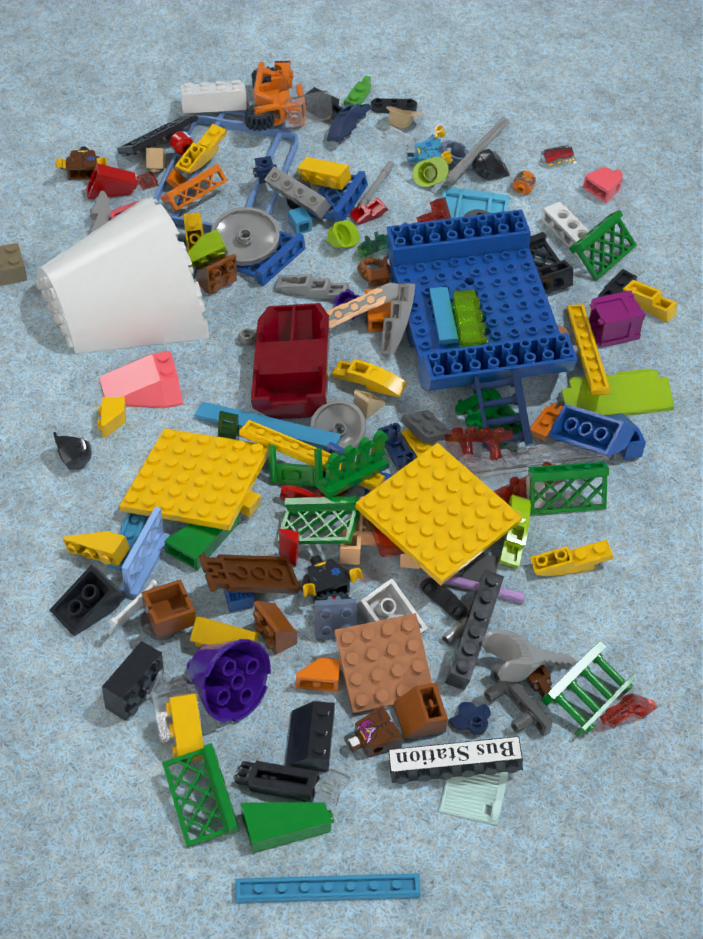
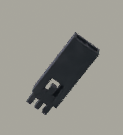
(289, 781)

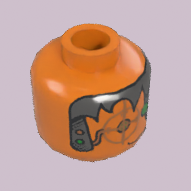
(524, 182)

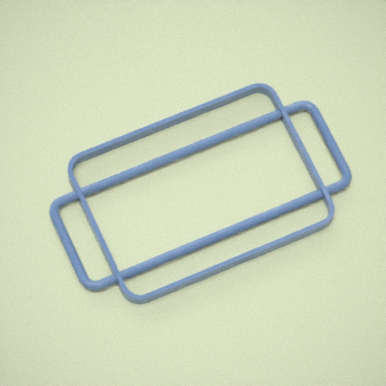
(277, 133)

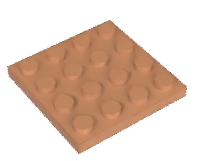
(382, 661)

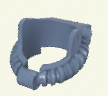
(458, 153)

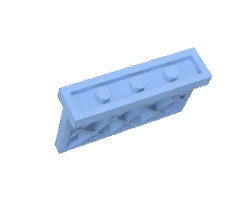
(143, 555)

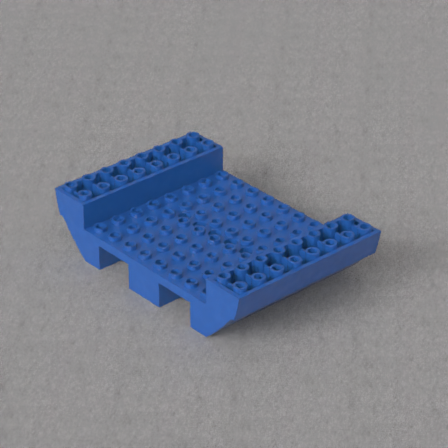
(495, 260)

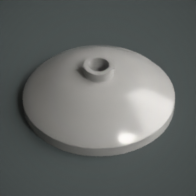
(339, 415)

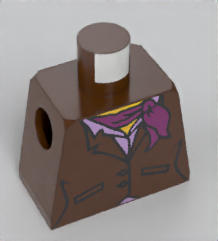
(375, 734)

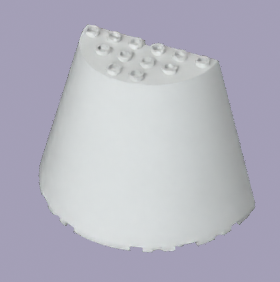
(125, 285)

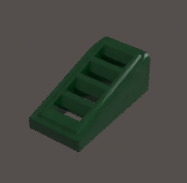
(228, 429)

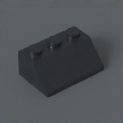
(311, 736)

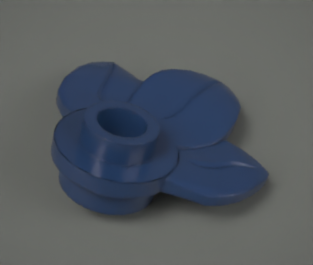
(471, 718)

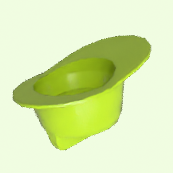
(430, 171)
(343, 234)

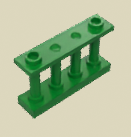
(569, 682)

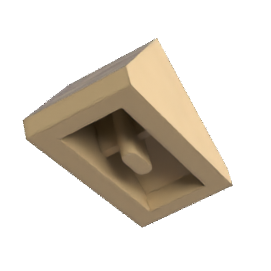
(367, 402)

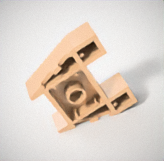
(363, 536)

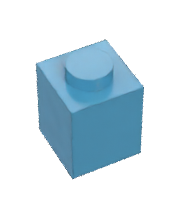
(299, 220)

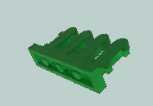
(474, 419)
(351, 471)

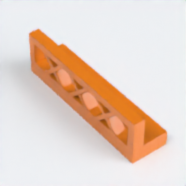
(190, 184)

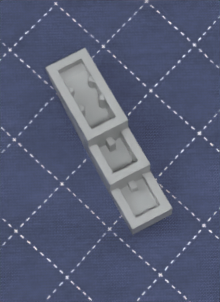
(307, 286)
(395, 325)

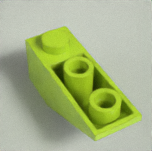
(207, 248)

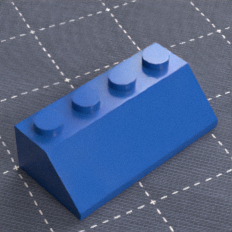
(591, 430)

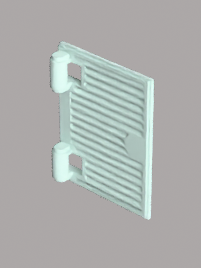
(470, 796)

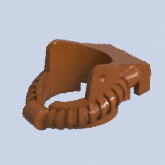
(374, 277)

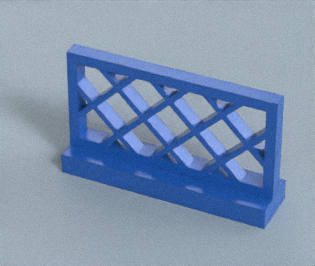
(346, 200)
(277, 261)

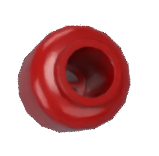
(180, 142)

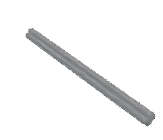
(480, 146)

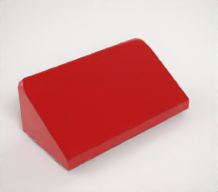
(289, 545)

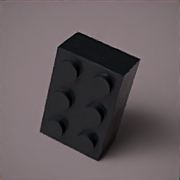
(132, 681)

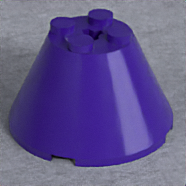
(230, 678)

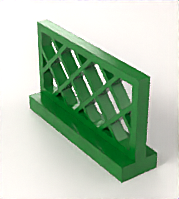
(588, 241)
(568, 472)
(322, 508)
(219, 789)

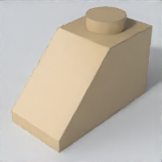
(155, 159)

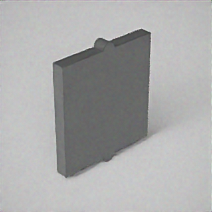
(475, 569)

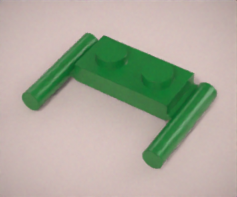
(295, 473)

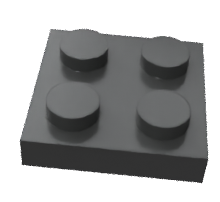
(425, 426)

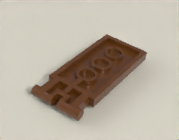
(249, 573)

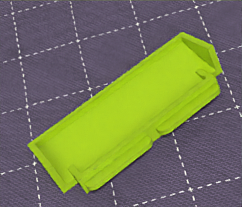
(630, 394)

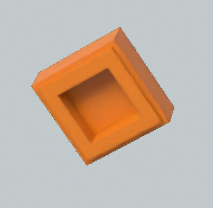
(175, 178)

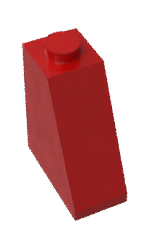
(112, 181)

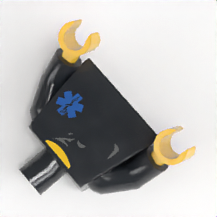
(327, 577)

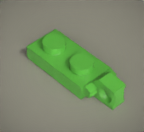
(359, 92)

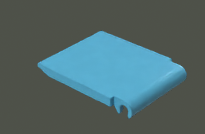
(463, 200)

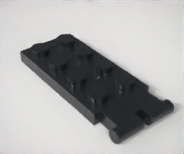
(161, 133)

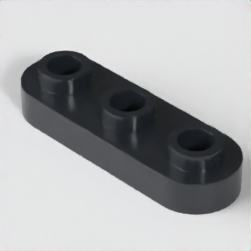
(379, 105)

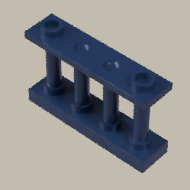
(516, 399)

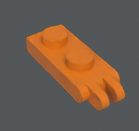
(545, 422)

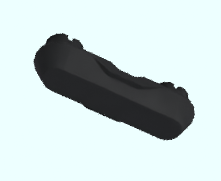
(444, 598)

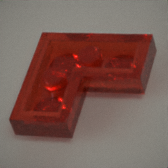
(439, 211)
(631, 705)

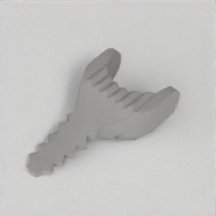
(519, 655)

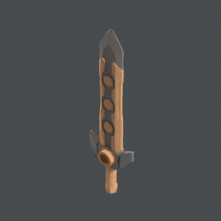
(362, 304)

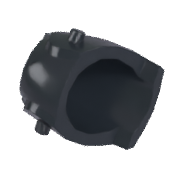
(490, 165)
(73, 451)

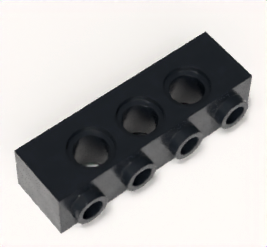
(556, 276)

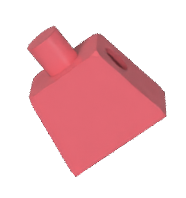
(603, 183)

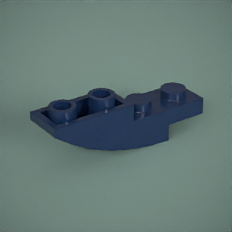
(346, 121)

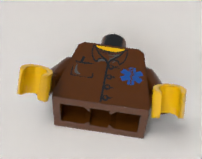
(80, 163)

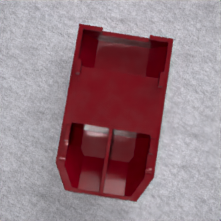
(291, 361)

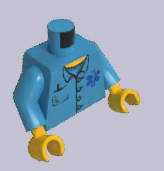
(430, 148)

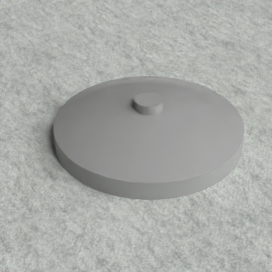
(248, 234)

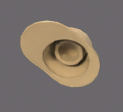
(401, 118)

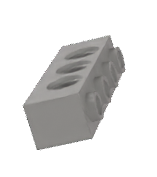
(297, 192)

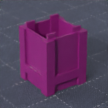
(616, 319)

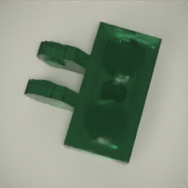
(369, 247)

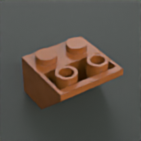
(217, 274)
(273, 627)
(421, 712)

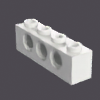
(565, 225)

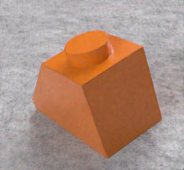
(320, 675)

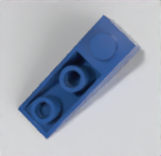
(637, 442)

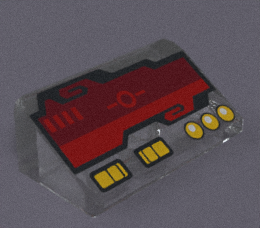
(558, 156)

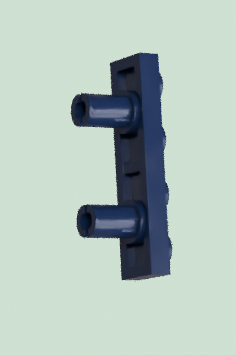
(397, 447)

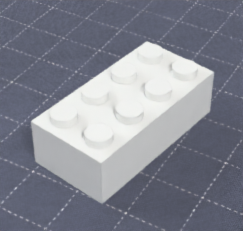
(213, 96)

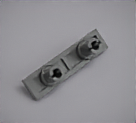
(527, 705)

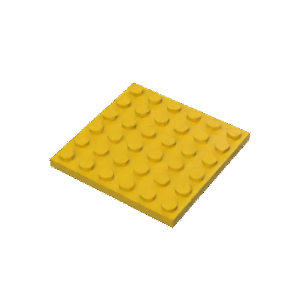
(196, 478)
(438, 513)

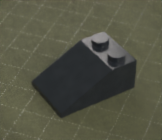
(87, 601)

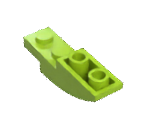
(516, 538)

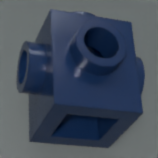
(262, 168)

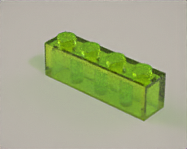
(468, 318)

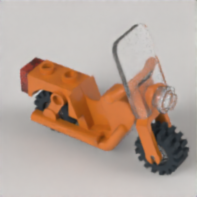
(273, 98)

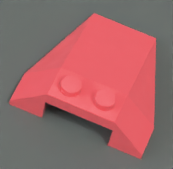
(145, 382)

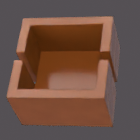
(166, 608)

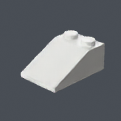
(387, 603)

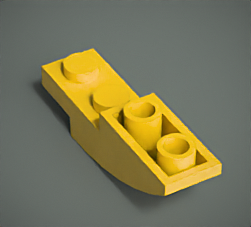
(203, 151)
(372, 376)
(566, 561)

